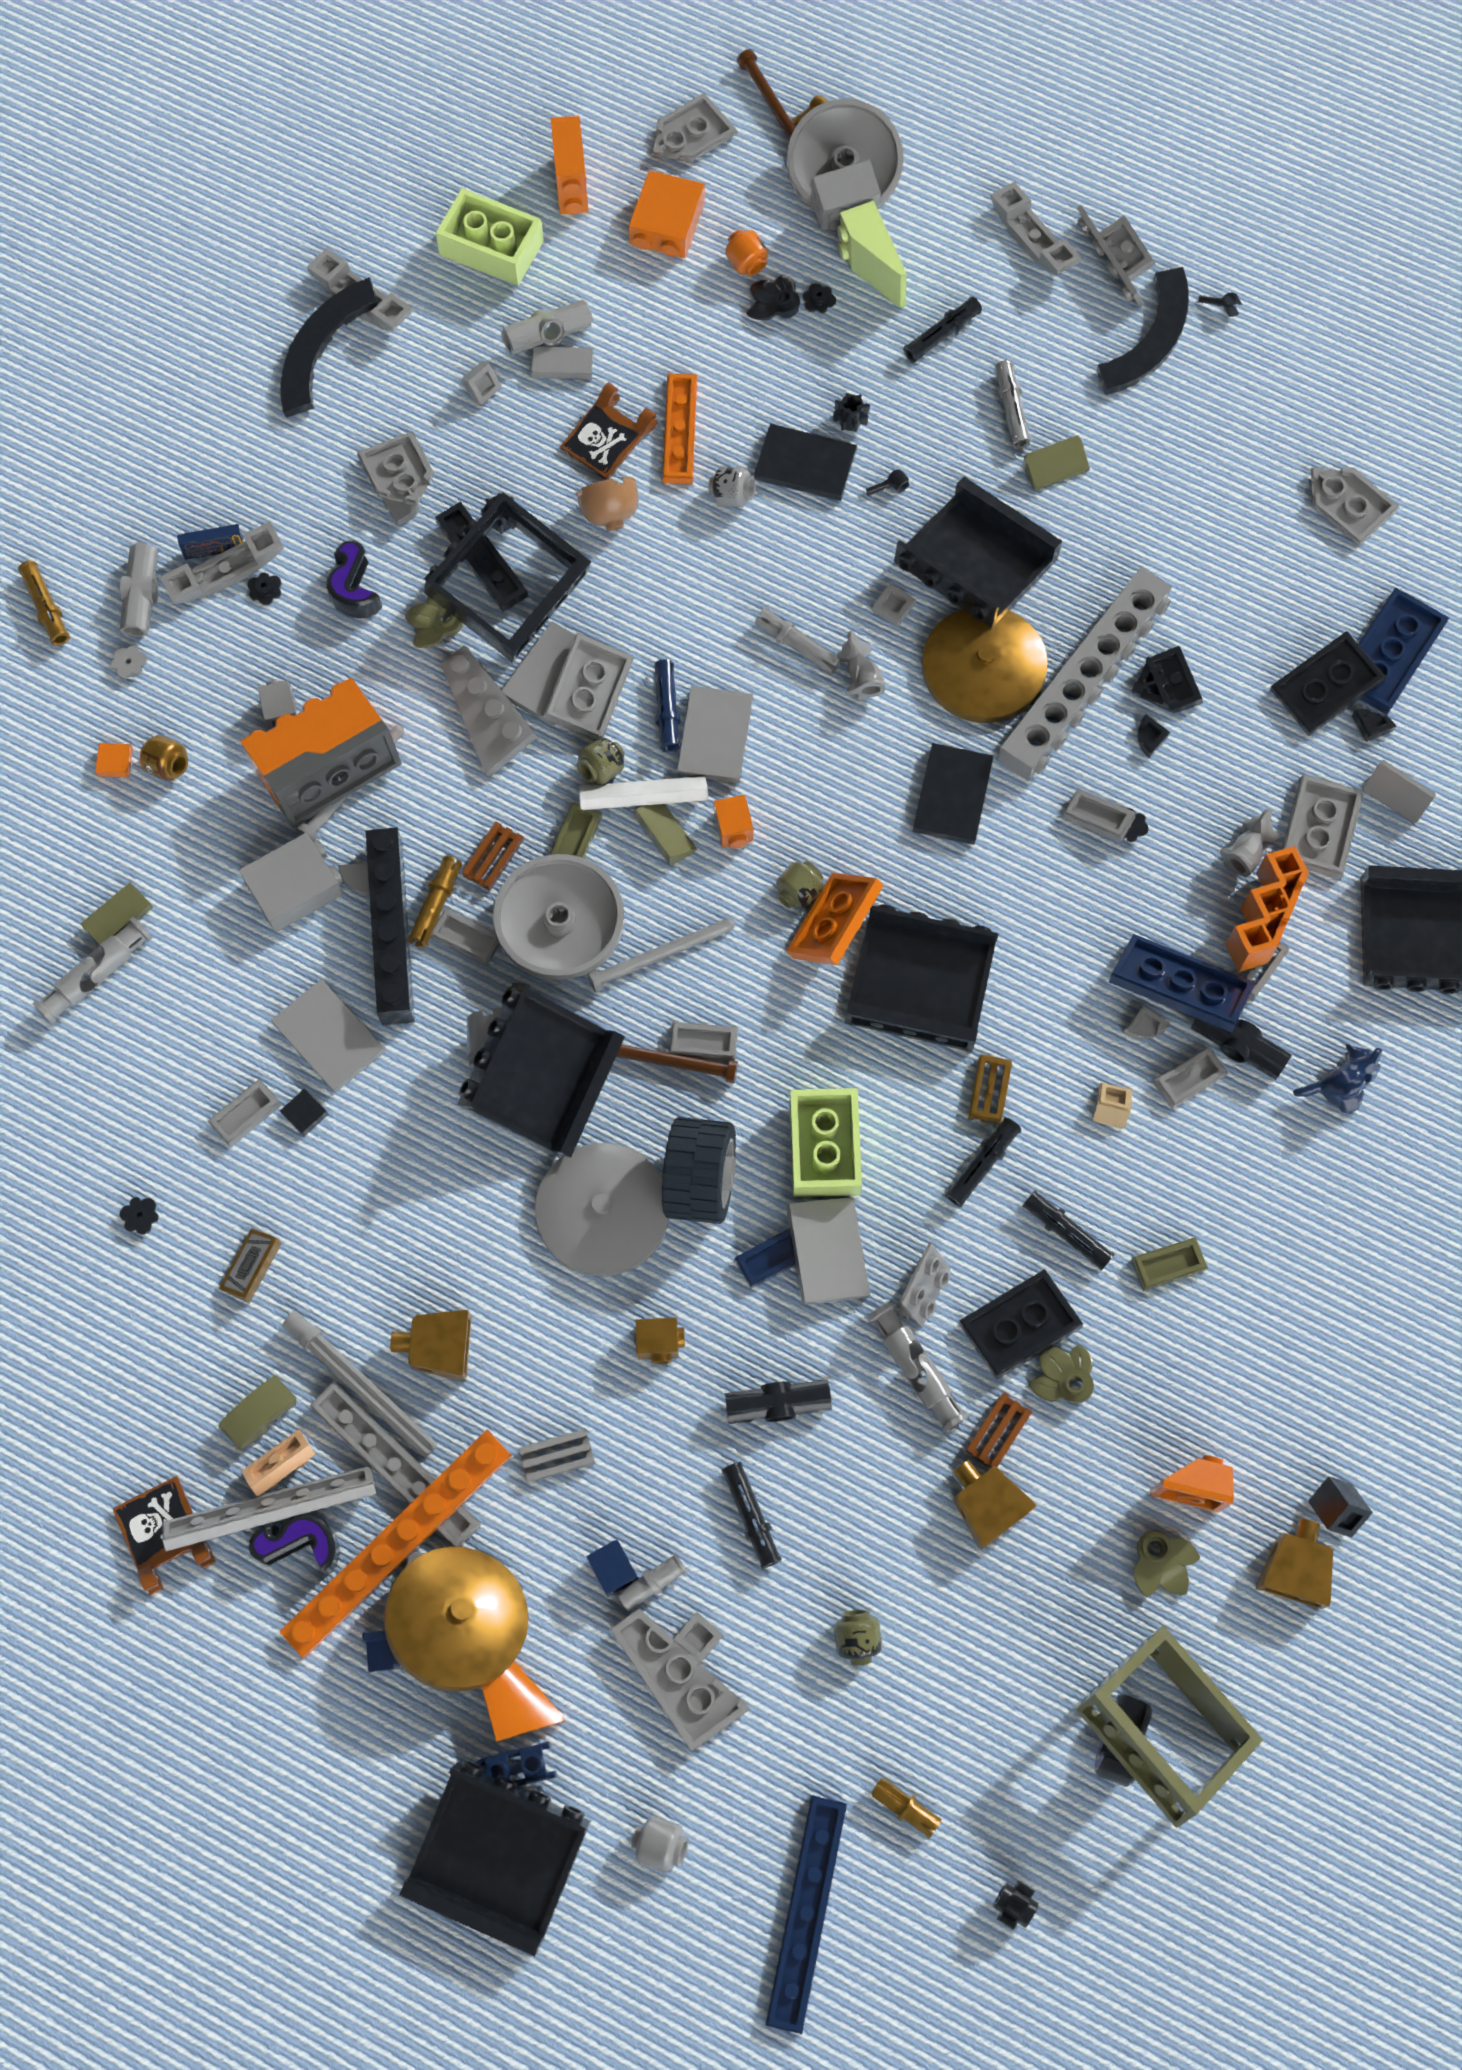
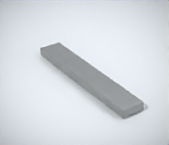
(386, 1457)
(268, 1508)

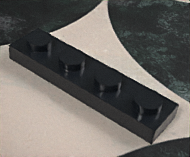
(484, 560)

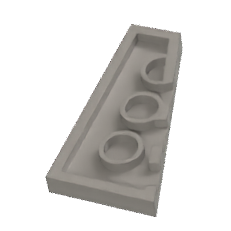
(488, 714)
(683, 1687)

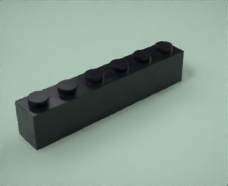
(389, 926)

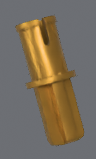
(906, 1807)

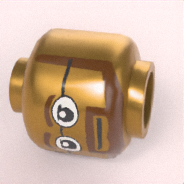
(163, 758)

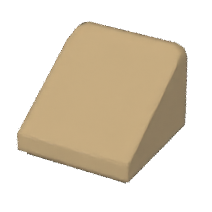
(1113, 1105)

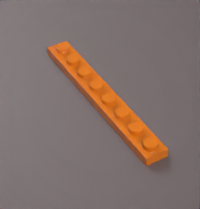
(395, 1544)

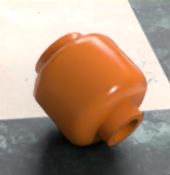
(746, 252)

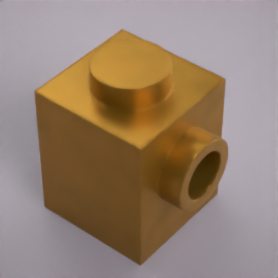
(659, 1339)

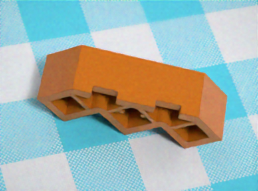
(1267, 909)

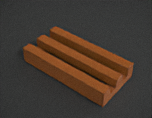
(482, 850)
(1014, 1407)

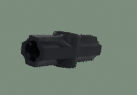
(1246, 1045)
(778, 1401)

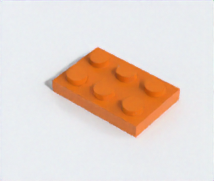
(834, 918)

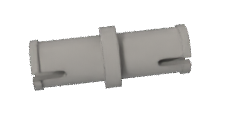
(651, 1582)

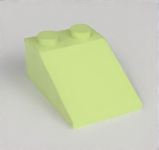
(871, 251)

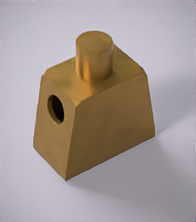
(437, 1343)
(989, 1502)
(1299, 1567)

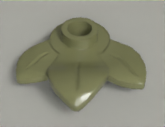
(431, 623)
(1060, 1371)
(1167, 1567)

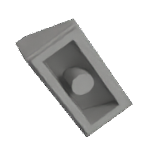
(1399, 791)

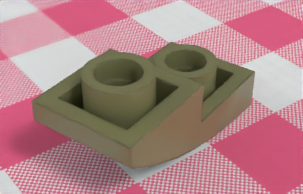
(257, 1410)

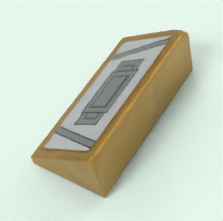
(250, 1265)

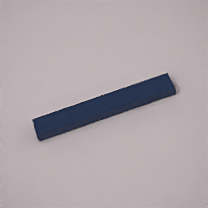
(806, 1915)

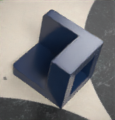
(612, 1567)
(379, 1653)

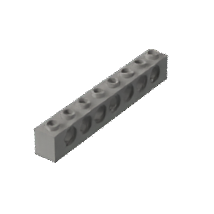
(1143, 591)

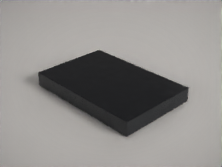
(805, 462)
(1328, 683)
(953, 793)
(1020, 1324)

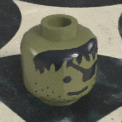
(600, 761)
(799, 885)
(858, 1636)

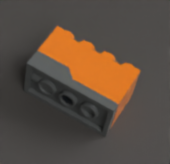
(322, 752)

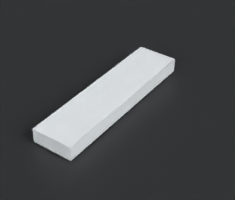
(643, 793)

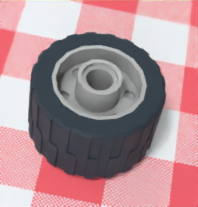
(698, 1170)

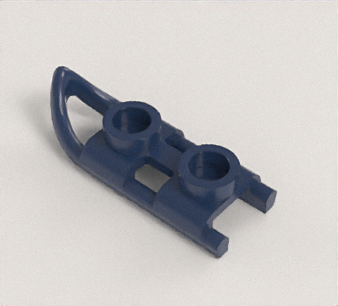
(531, 1764)

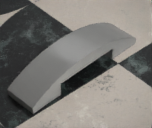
(1031, 232)
(335, 276)
(225, 569)

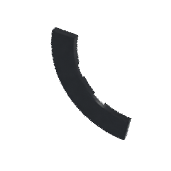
(314, 338)
(1158, 342)

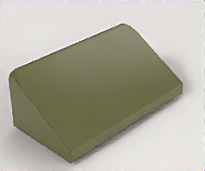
(1055, 462)
(665, 832)

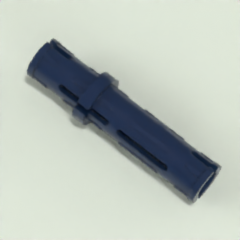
(667, 716)

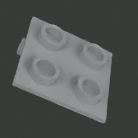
(928, 1279)

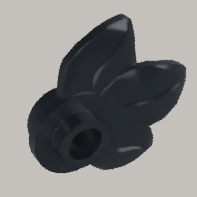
(774, 299)

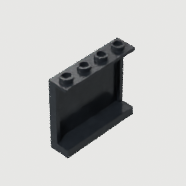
(979, 553)
(1412, 928)
(921, 977)
(540, 1070)
(496, 1857)

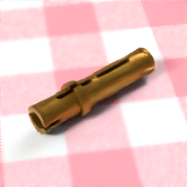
(56, 629)
(439, 890)

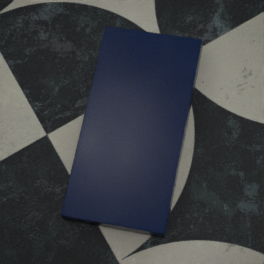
(1399, 643)
(1182, 982)

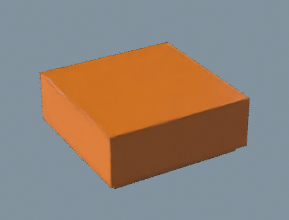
(114, 760)

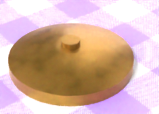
(982, 669)
(456, 1619)

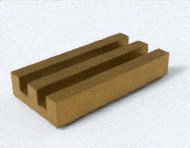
(985, 1116)

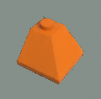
(1199, 1484)

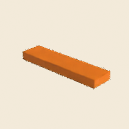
(679, 428)

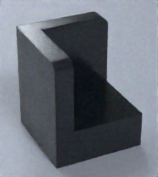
(1340, 1506)

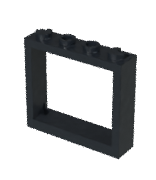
(475, 531)

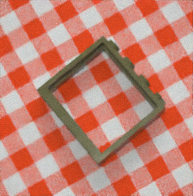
(1139, 1754)

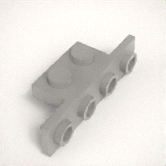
(1123, 248)

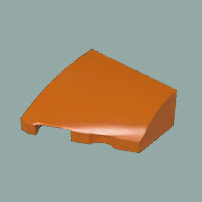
(518, 1705)

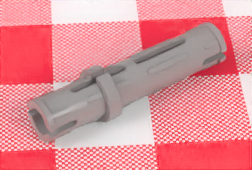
(1009, 393)
(787, 633)

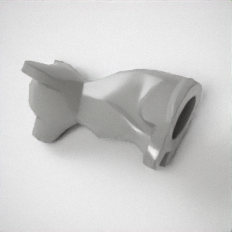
(864, 673)
(1248, 849)

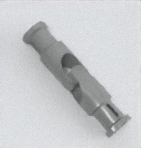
(97, 966)
(913, 1362)

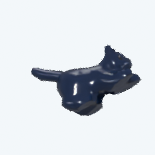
(1346, 1084)

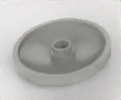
(840, 136)
(558, 917)
(601, 1210)

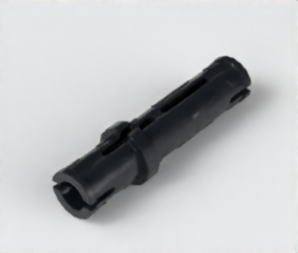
(952, 322)
(991, 1151)
(1040, 1207)
(766, 1554)

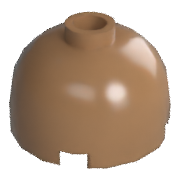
(609, 502)

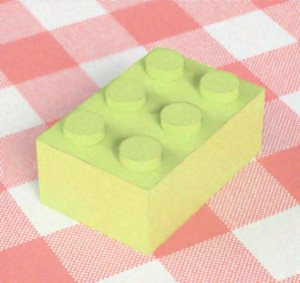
(490, 236)
(825, 1143)

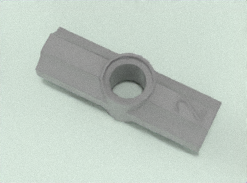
(531, 331)
(138, 590)

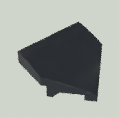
(1168, 682)

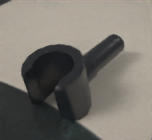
(1227, 302)
(896, 479)

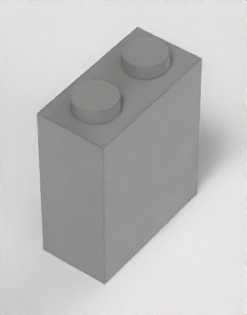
(292, 881)

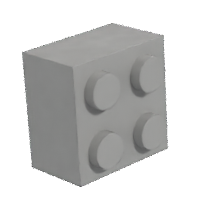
(842, 191)

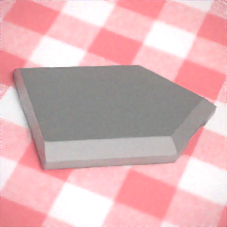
(692, 130)
(398, 469)
(1350, 502)

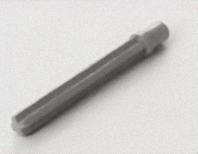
(311, 1338)

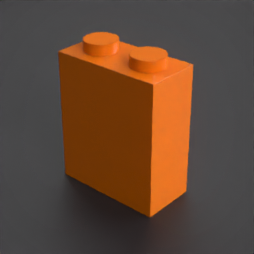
(569, 164)
(666, 214)

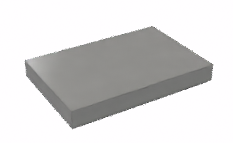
(539, 671)
(588, 687)
(715, 734)
(1323, 824)
(328, 1036)
(828, 1251)

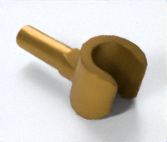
(817, 100)

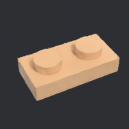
(278, 1463)

